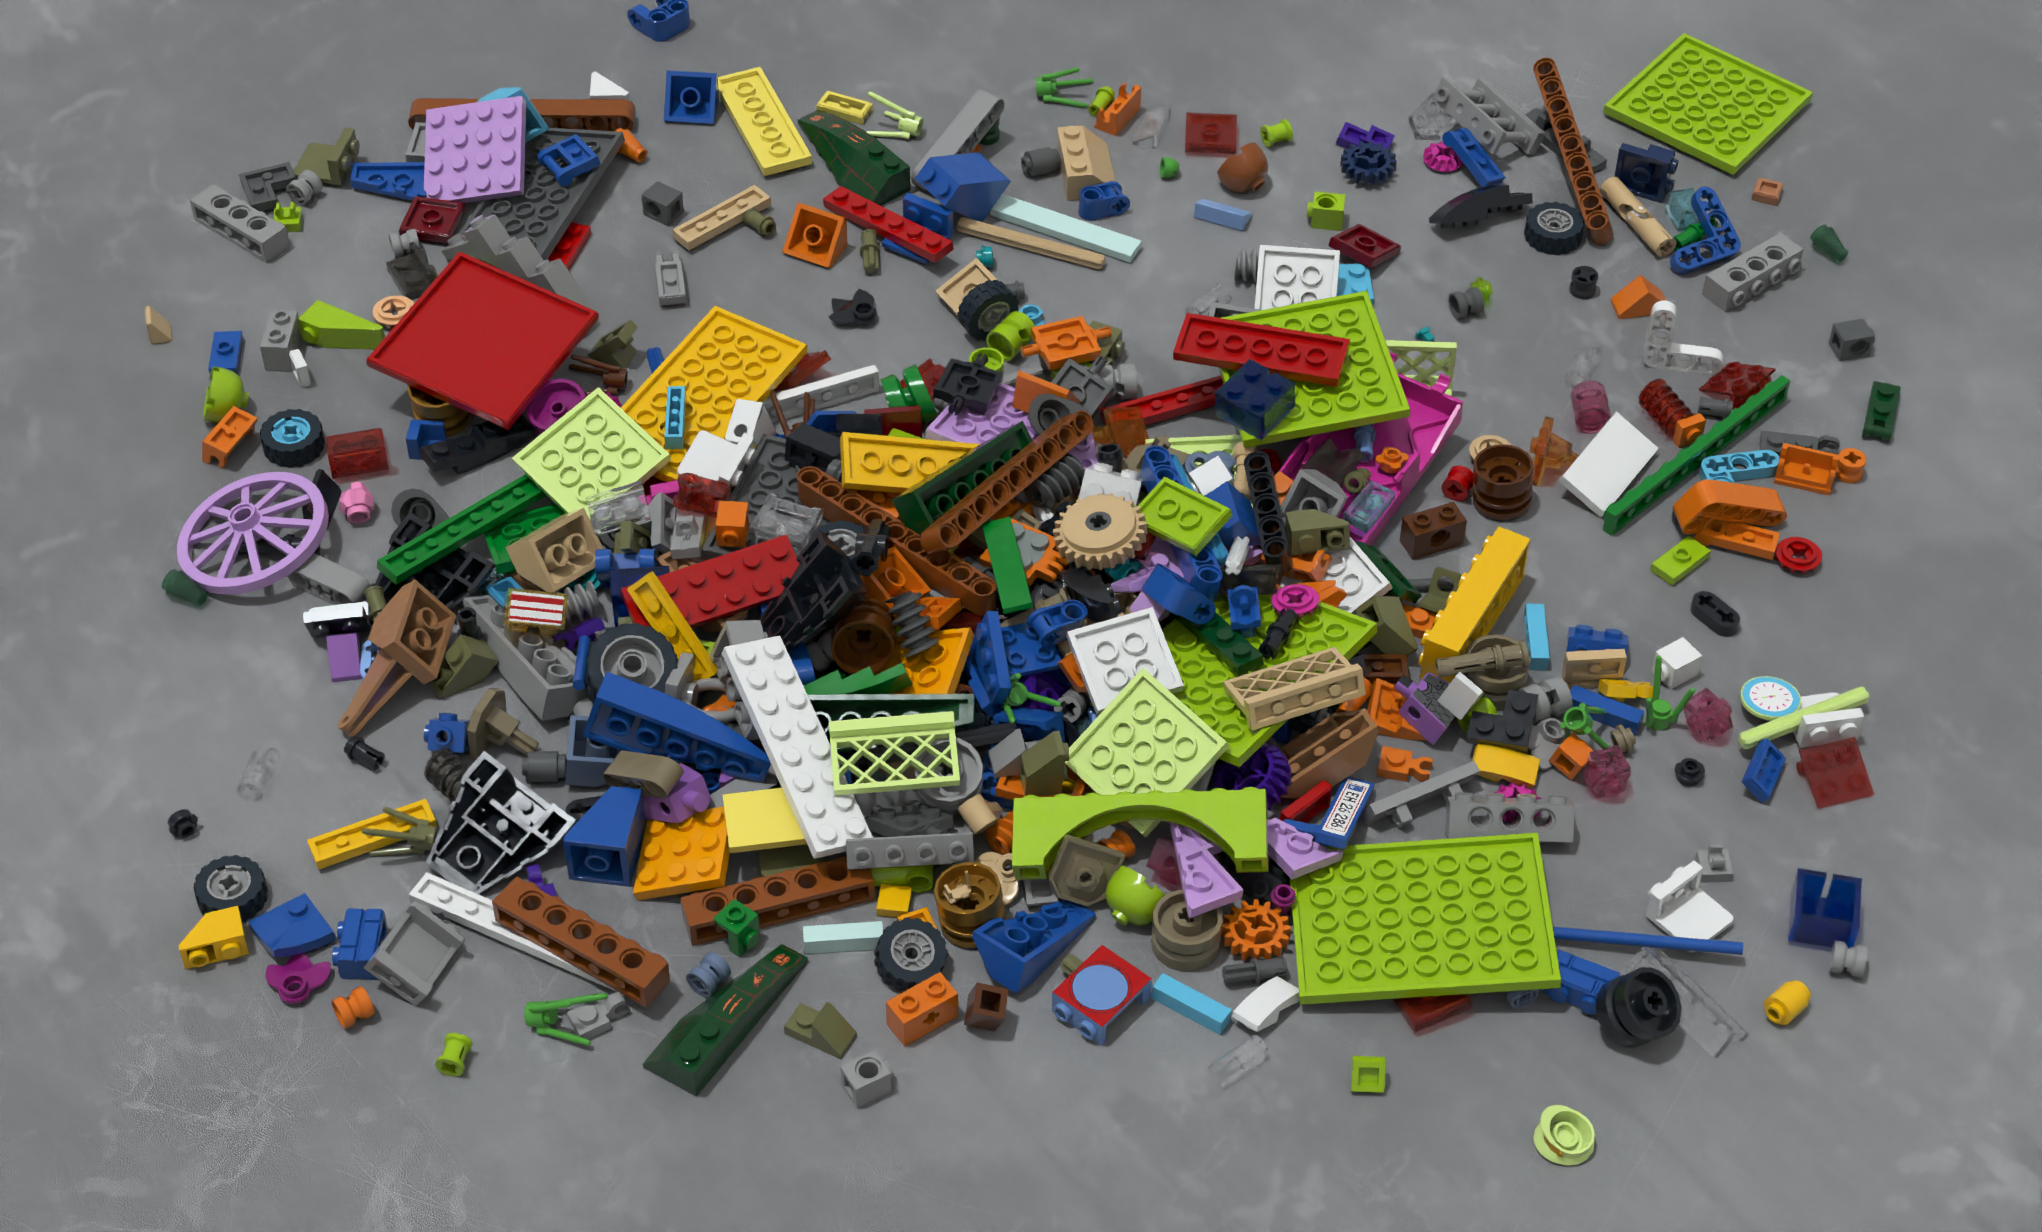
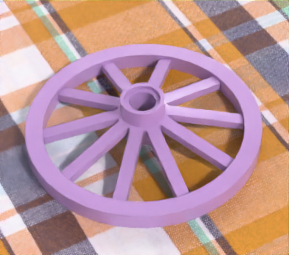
(247, 525)

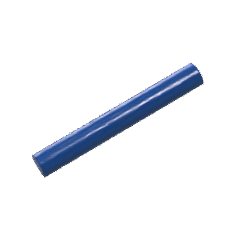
(580, 666)

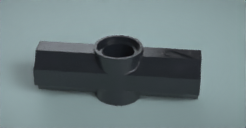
(871, 547)

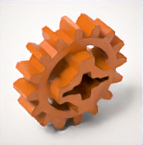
(1256, 930)

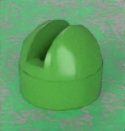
(1168, 167)

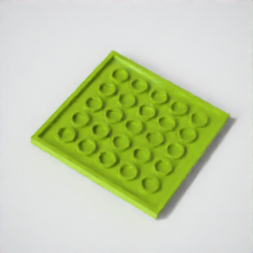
(1708, 103)
(1368, 384)

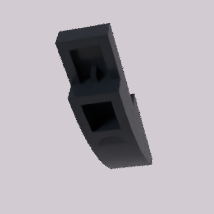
(1477, 204)
(482, 446)
(1092, 592)

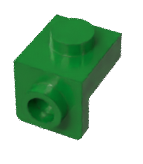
(741, 926)

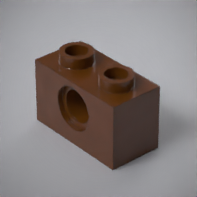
(1433, 530)

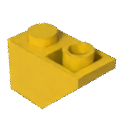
(214, 939)

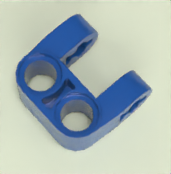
(662, 22)
(607, 561)
(1178, 595)

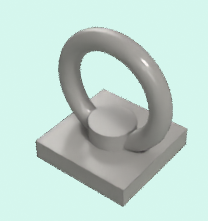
(682, 687)

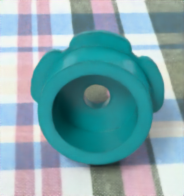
(985, 256)

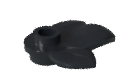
(857, 311)

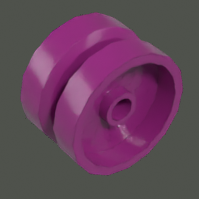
(553, 402)

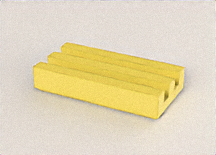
(845, 107)

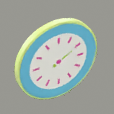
(1769, 697)

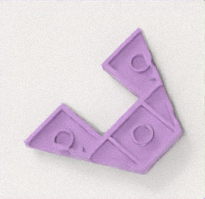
(1210, 886)

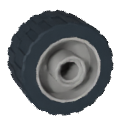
(632, 653)

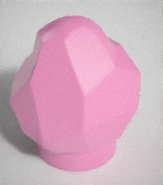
(356, 503)

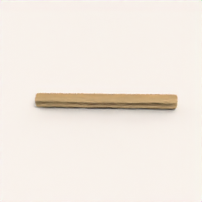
(1031, 243)

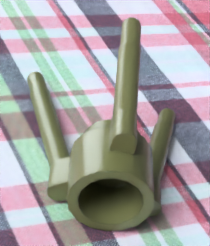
(420, 837)

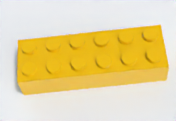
(1478, 600)

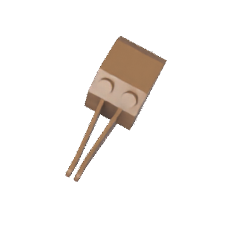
(411, 642)

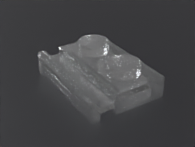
(618, 505)

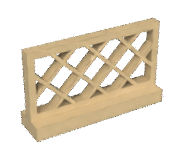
(1291, 699)

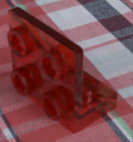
(356, 453)

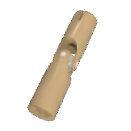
(1637, 216)

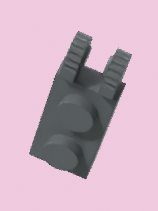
(1774, 441)

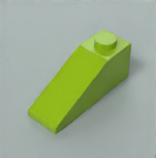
(336, 328)

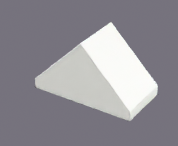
(605, 89)
(1460, 696)

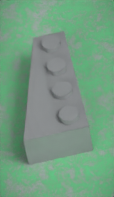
(731, 634)

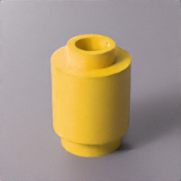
(1787, 1002)

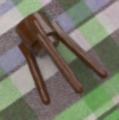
(612, 375)
(809, 409)

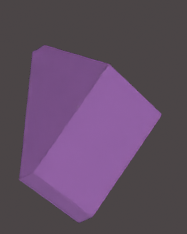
(344, 656)

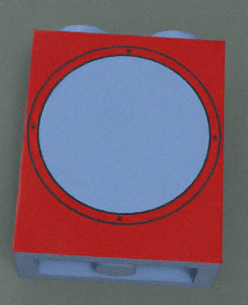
(1099, 993)

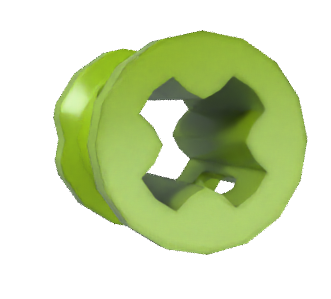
(1276, 133)
(453, 1055)

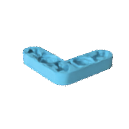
(1757, 463)

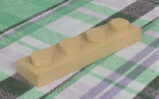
(720, 217)

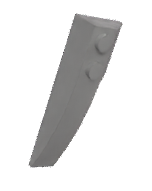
(529, 662)

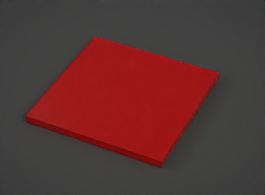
(483, 340)

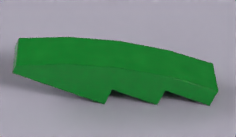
(1007, 565)
(861, 682)

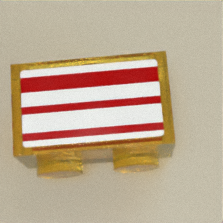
(534, 610)

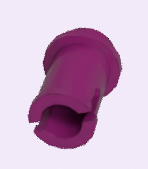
(1283, 897)

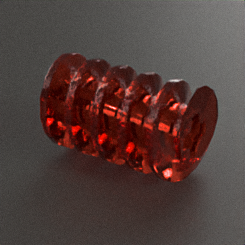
(1663, 405)

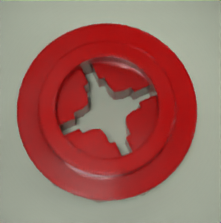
(1798, 546)

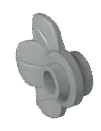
(1545, 740)

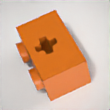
(922, 1009)

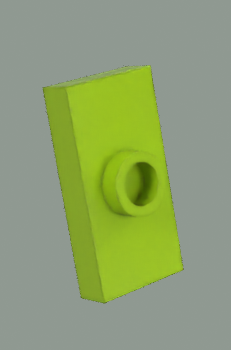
(1680, 560)

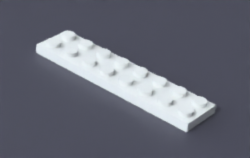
(795, 744)

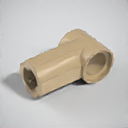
(980, 813)

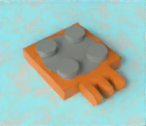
(1037, 554)

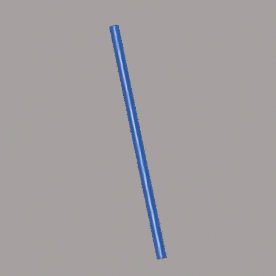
(1647, 940)

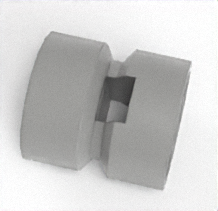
(1122, 379)
(1553, 698)

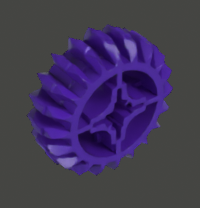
(1263, 770)

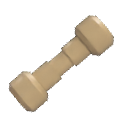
(1240, 480)

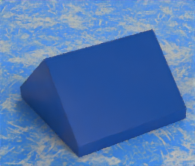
(691, 97)
(1243, 519)

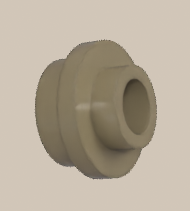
(1623, 738)

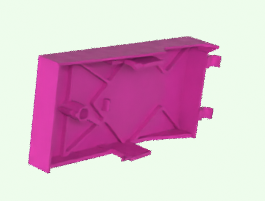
(1421, 436)

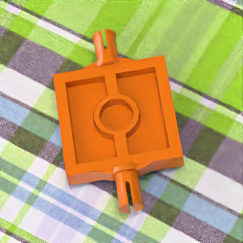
(1065, 340)

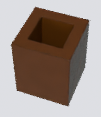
(986, 1006)

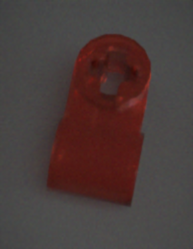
(700, 494)

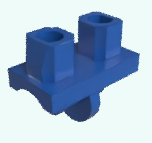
(1244, 610)

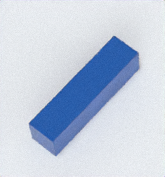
(1615, 711)

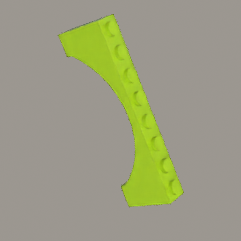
(1227, 817)

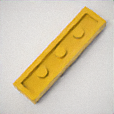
(668, 620)
(351, 842)

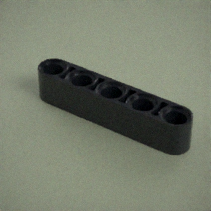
(1268, 510)

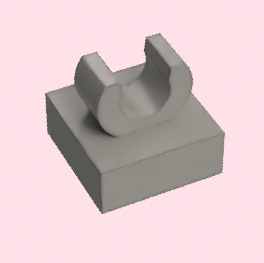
(1715, 864)

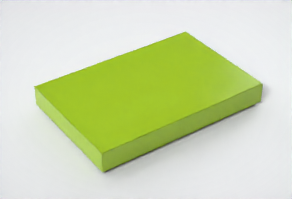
(1183, 515)

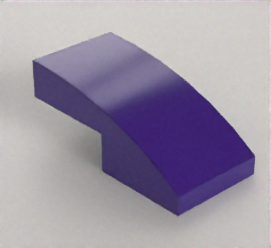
(1352, 135)

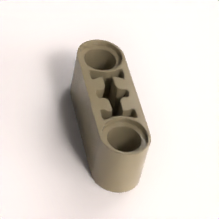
(642, 771)

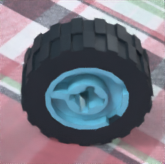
(292, 438)

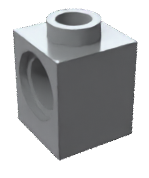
(863, 1089)

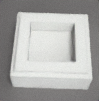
(299, 368)

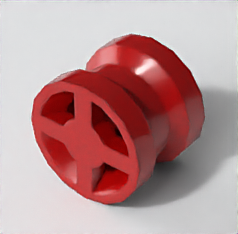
(1458, 483)

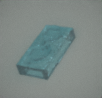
(1369, 506)

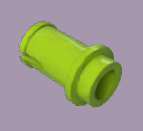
(1104, 97)

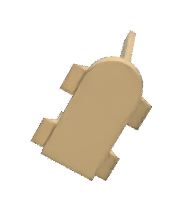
(961, 891)

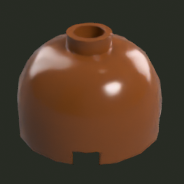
(1245, 170)

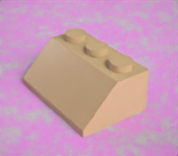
(1083, 160)
(556, 551)

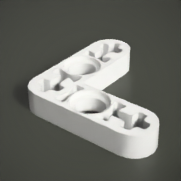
(1669, 351)

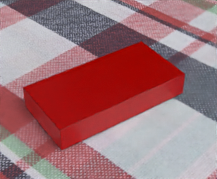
(1309, 804)

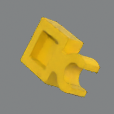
(1624, 689)

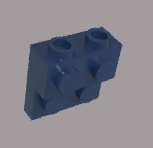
(1647, 171)

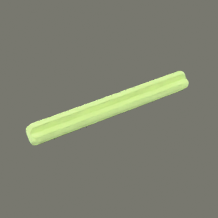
(1791, 722)

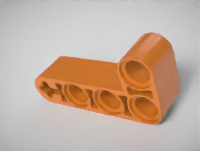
(1727, 502)

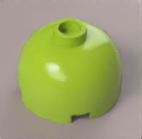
(223, 394)
(1131, 897)

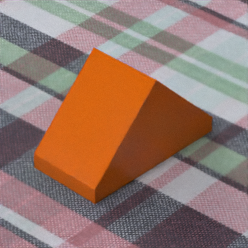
(1636, 299)

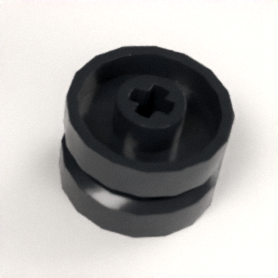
(1638, 1007)

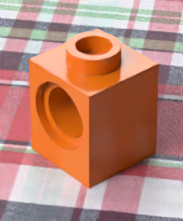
(732, 524)

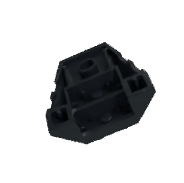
(448, 578)
(816, 595)
(494, 828)

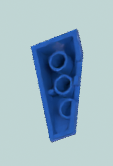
(1026, 945)

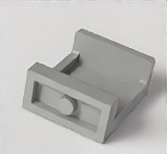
(414, 952)

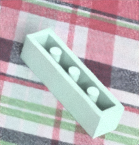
(842, 937)

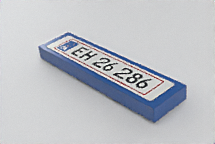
(1344, 812)

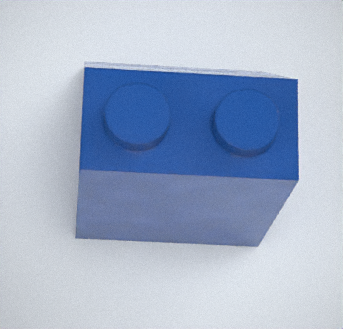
(964, 183)
(607, 839)

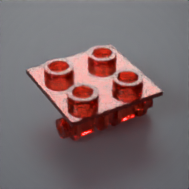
(1738, 381)
(1835, 772)

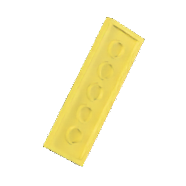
(763, 121)

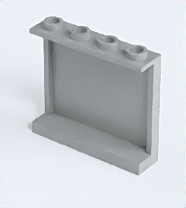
(907, 850)

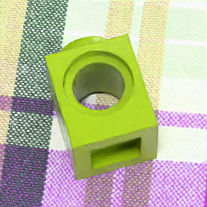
(1326, 211)

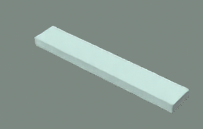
(1066, 228)

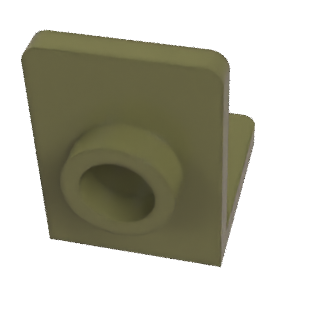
(1436, 598)

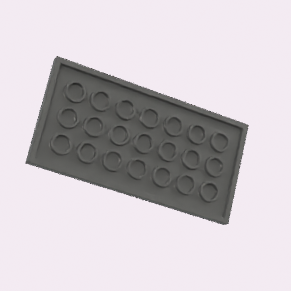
(546, 205)

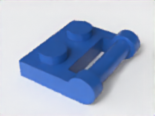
(574, 153)

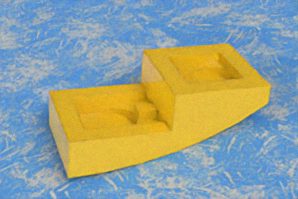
(1506, 764)

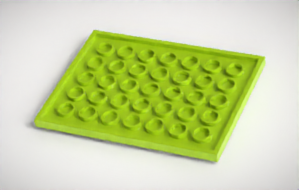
(1204, 672)
(1425, 921)

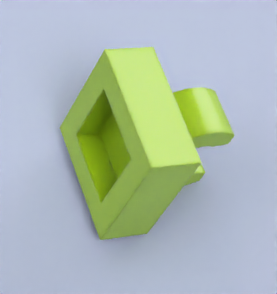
(289, 216)
(1368, 1074)

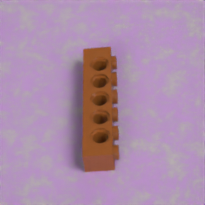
(780, 897)
(581, 941)

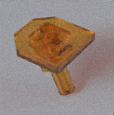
(1123, 427)
(1549, 451)

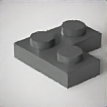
(261, 183)

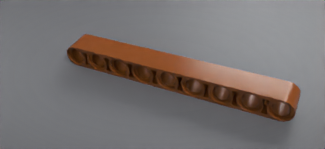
(557, 113)
(1573, 151)
(1006, 482)
(939, 570)

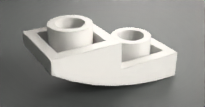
(1264, 1003)

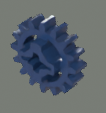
(1368, 163)

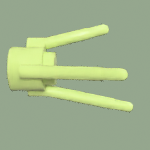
(909, 123)

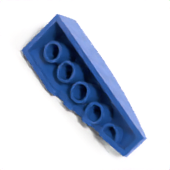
(657, 724)

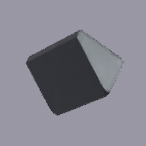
(329, 491)

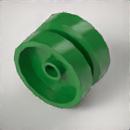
(912, 395)

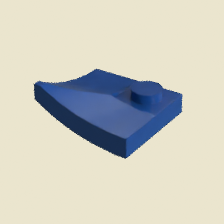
(292, 928)

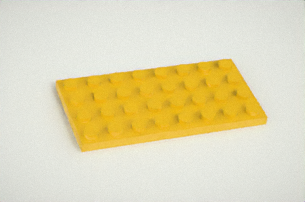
(717, 364)

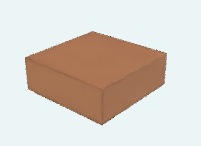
(1767, 191)

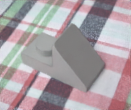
(662, 522)
(1006, 755)

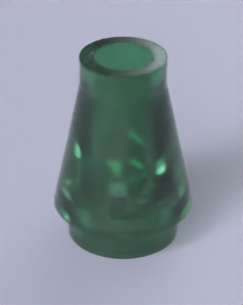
(1828, 242)
(181, 586)

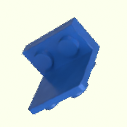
(927, 214)
(1025, 652)

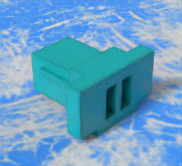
(1425, 335)

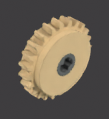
(1100, 531)

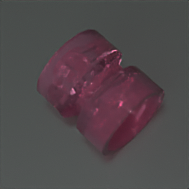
(1590, 406)

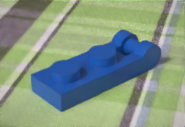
(1473, 156)

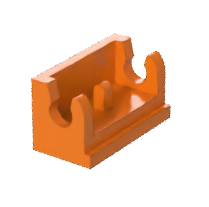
(1120, 111)
(227, 435)
(1806, 469)
(1309, 566)

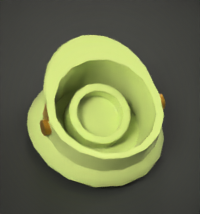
(1564, 1136)

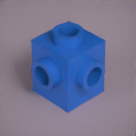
(456, 729)

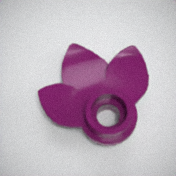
(297, 975)

